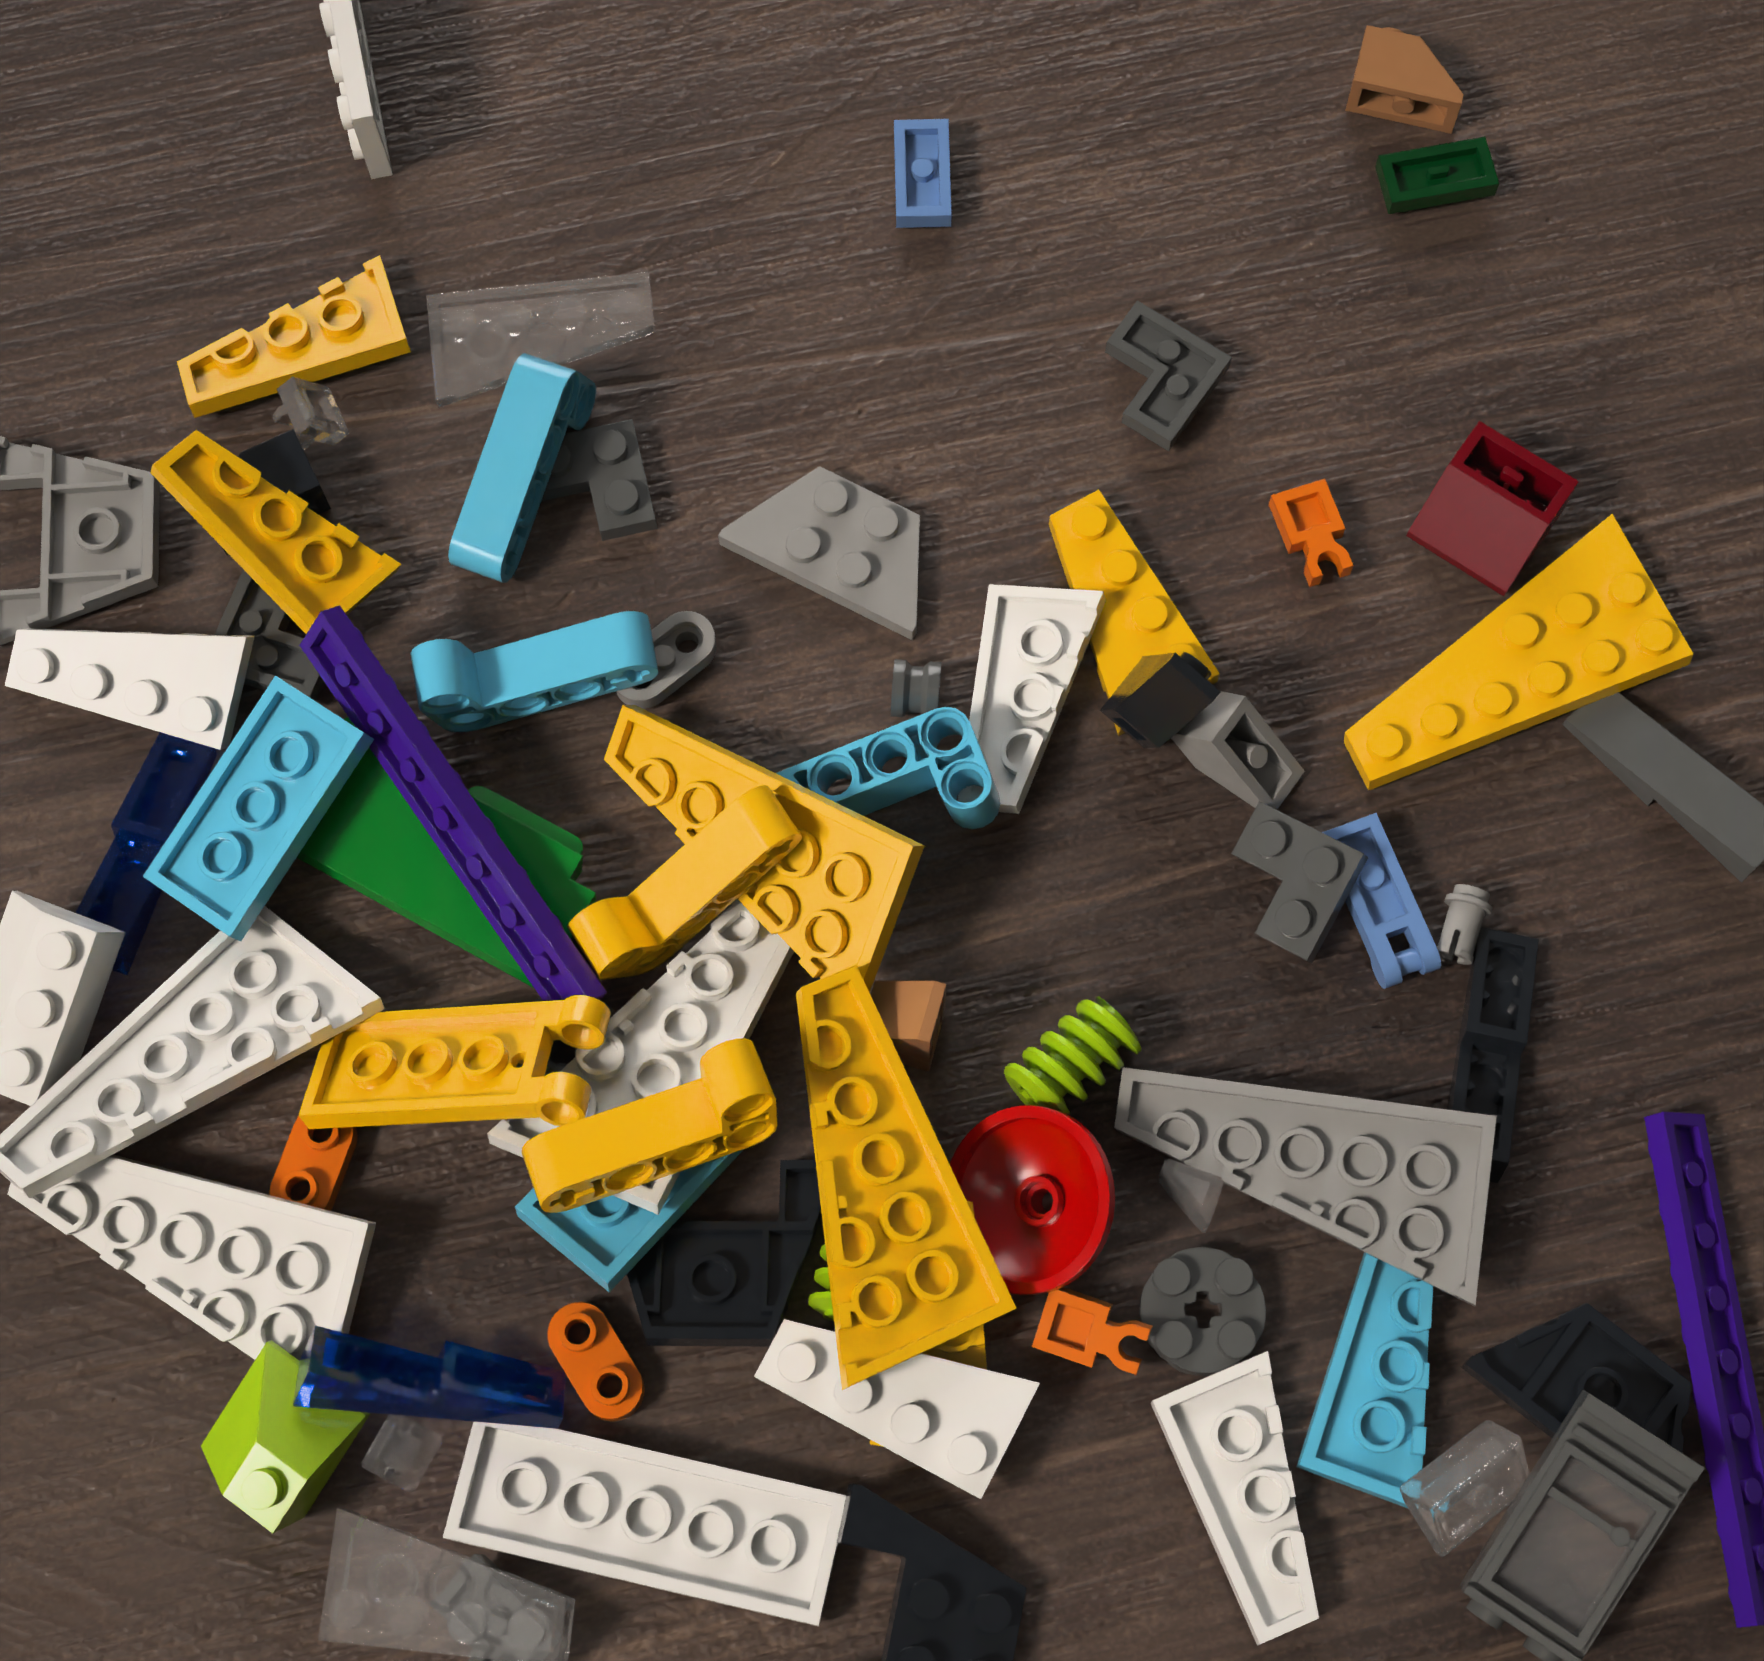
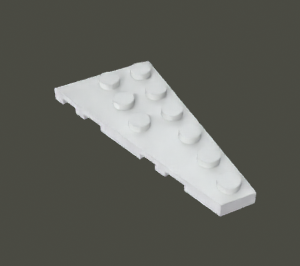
(664, 1031)
(194, 1039)
(216, 1251)

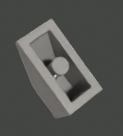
(1239, 751)

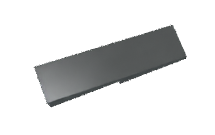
(1677, 778)

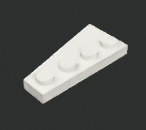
(1023, 677)
(149, 679)
(924, 1409)
(1238, 1474)

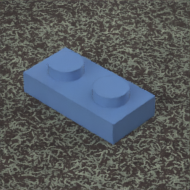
(922, 173)

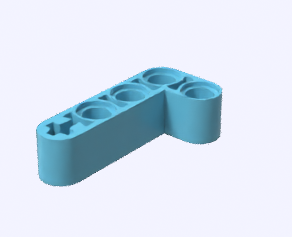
(517, 464)
(533, 674)
(923, 769)

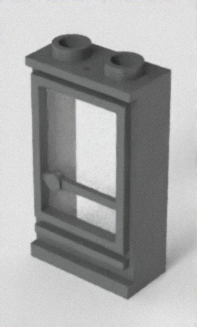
(1578, 1530)

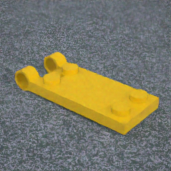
(454, 1065)

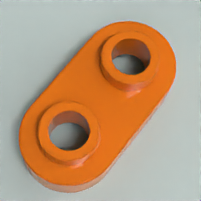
(317, 1163)
(595, 1360)

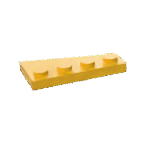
(326, 336)
(272, 534)
(1137, 610)

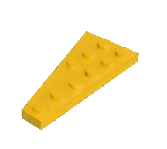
(1552, 647)
(827, 896)
(895, 1222)

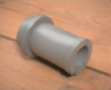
(1463, 922)

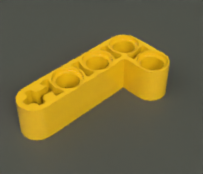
(688, 890)
(657, 1134)

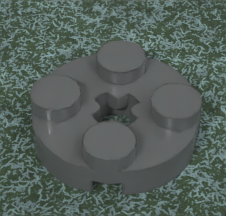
(1228, 1285)

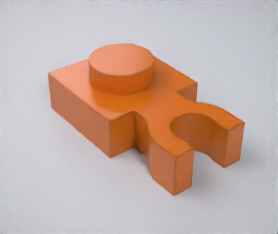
(1311, 524)
(1079, 1329)

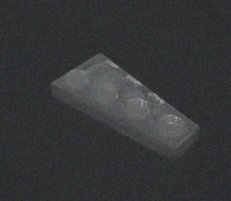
(486, 330)
(426, 1598)

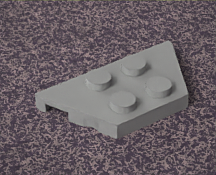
(838, 545)

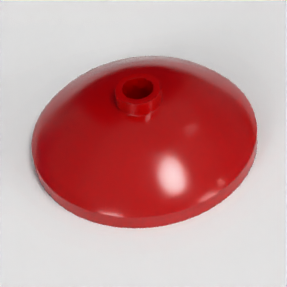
(1006, 1172)

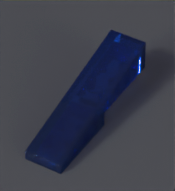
(142, 825)
(459, 1384)

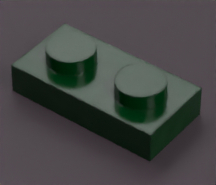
(1436, 175)

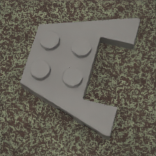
(94, 535)

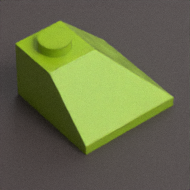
(275, 1454)

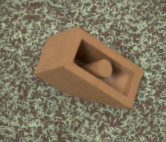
(1403, 82)
(912, 1017)

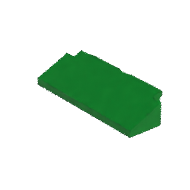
(386, 854)

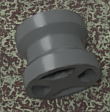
(915, 688)

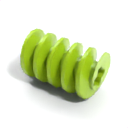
(1072, 1056)

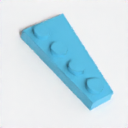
(1375, 1387)

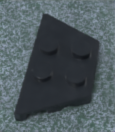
(1579, 1351)

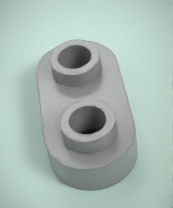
(673, 665)

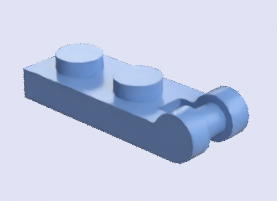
(1385, 905)

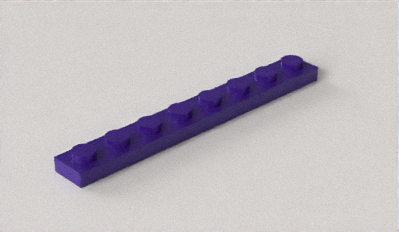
(448, 810)
(1715, 1348)

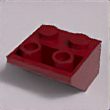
(1492, 508)

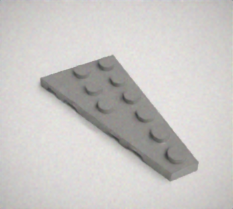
(1363, 1170)

